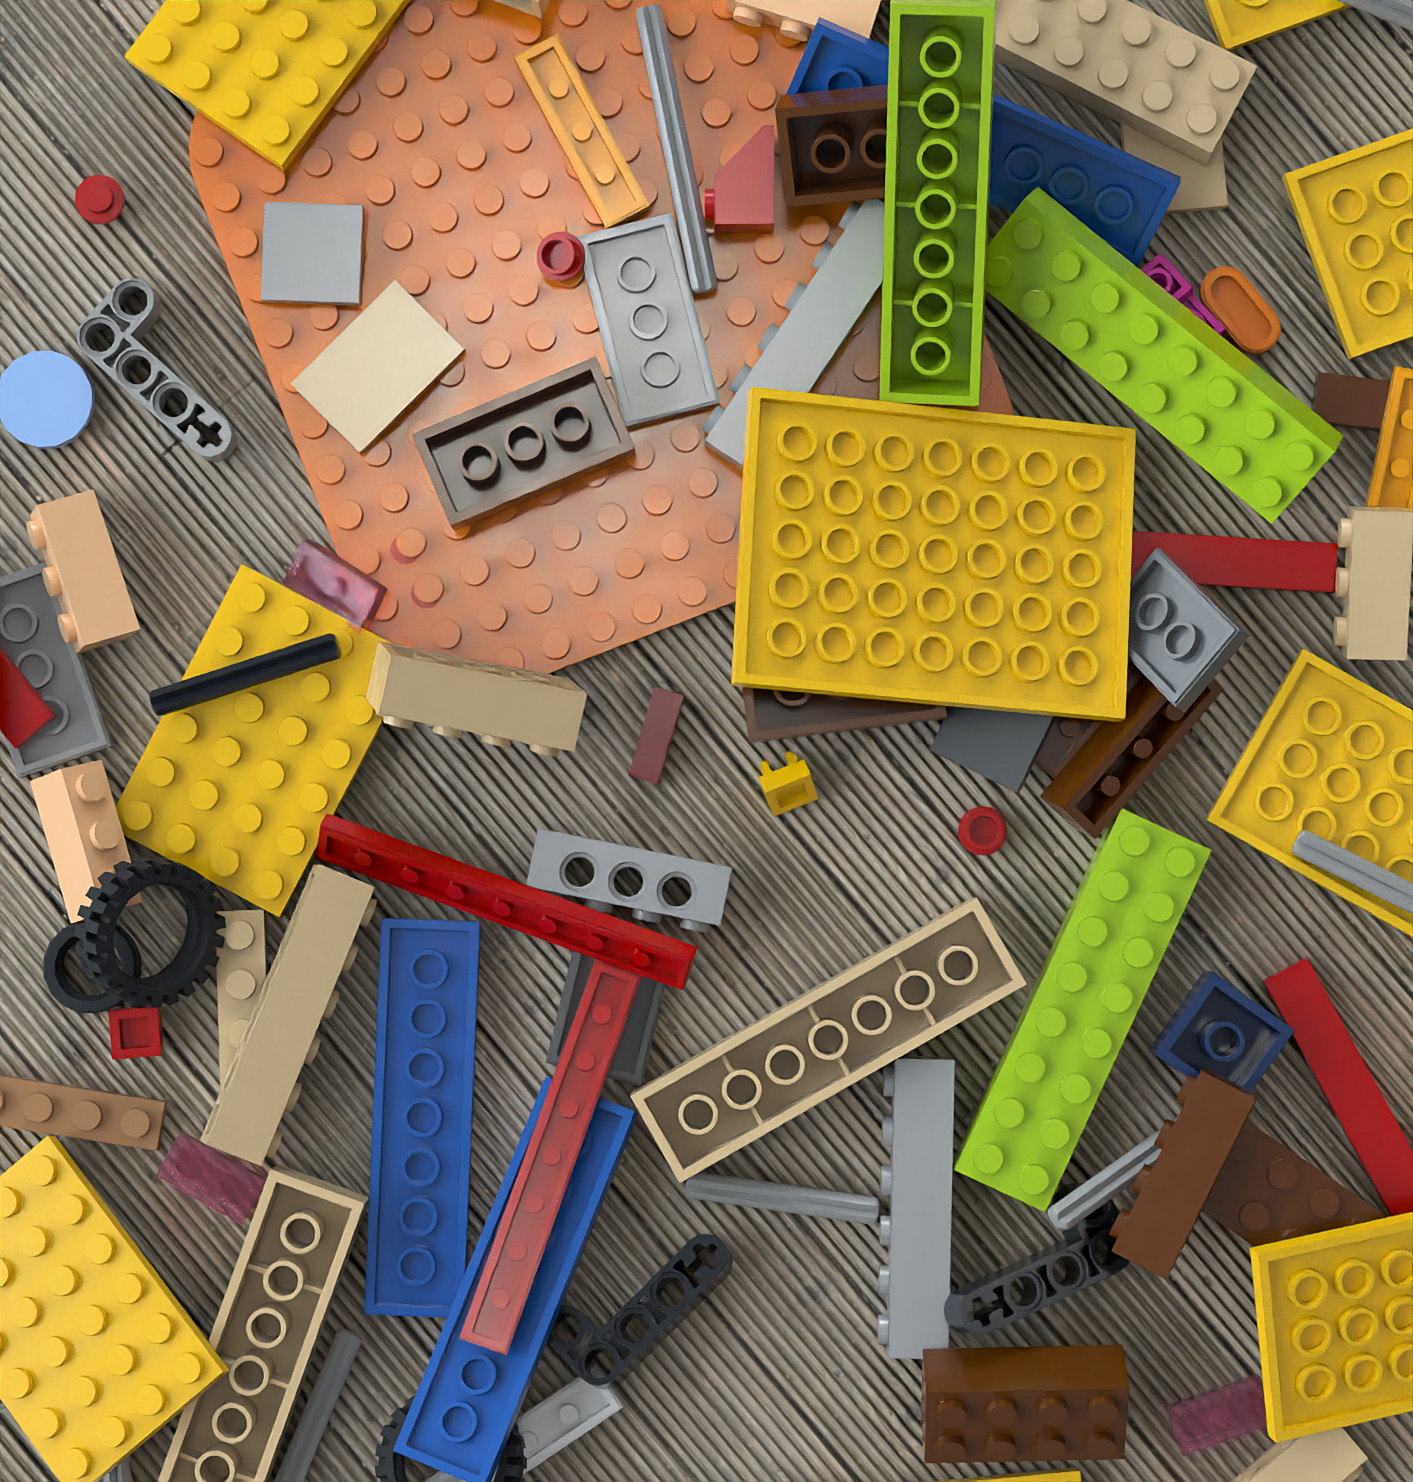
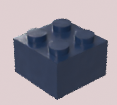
(1221, 1032)

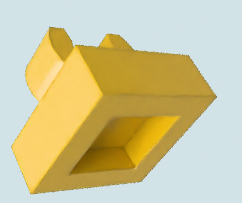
(787, 786)

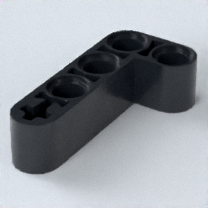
(1036, 1275)
(645, 1304)

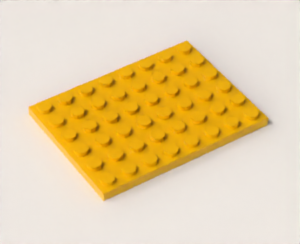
(934, 556)

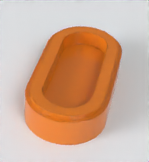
(1240, 310)

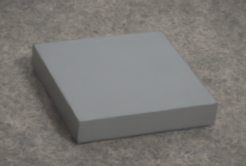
(312, 253)

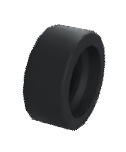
(57, 982)

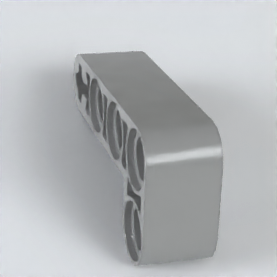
(162, 382)

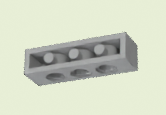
(707, 880)

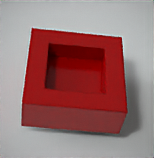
(136, 1032)

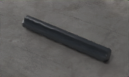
(245, 674)

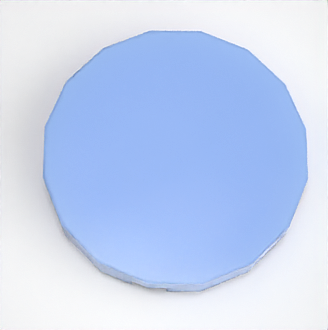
(46, 399)

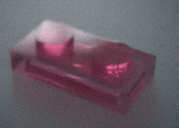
(335, 584)
(211, 1177)
(1218, 1415)

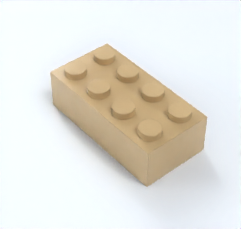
(475, 697)

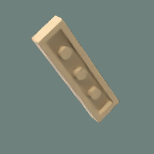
(240, 978)

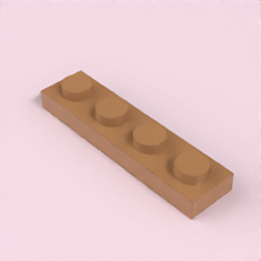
(81, 1112)

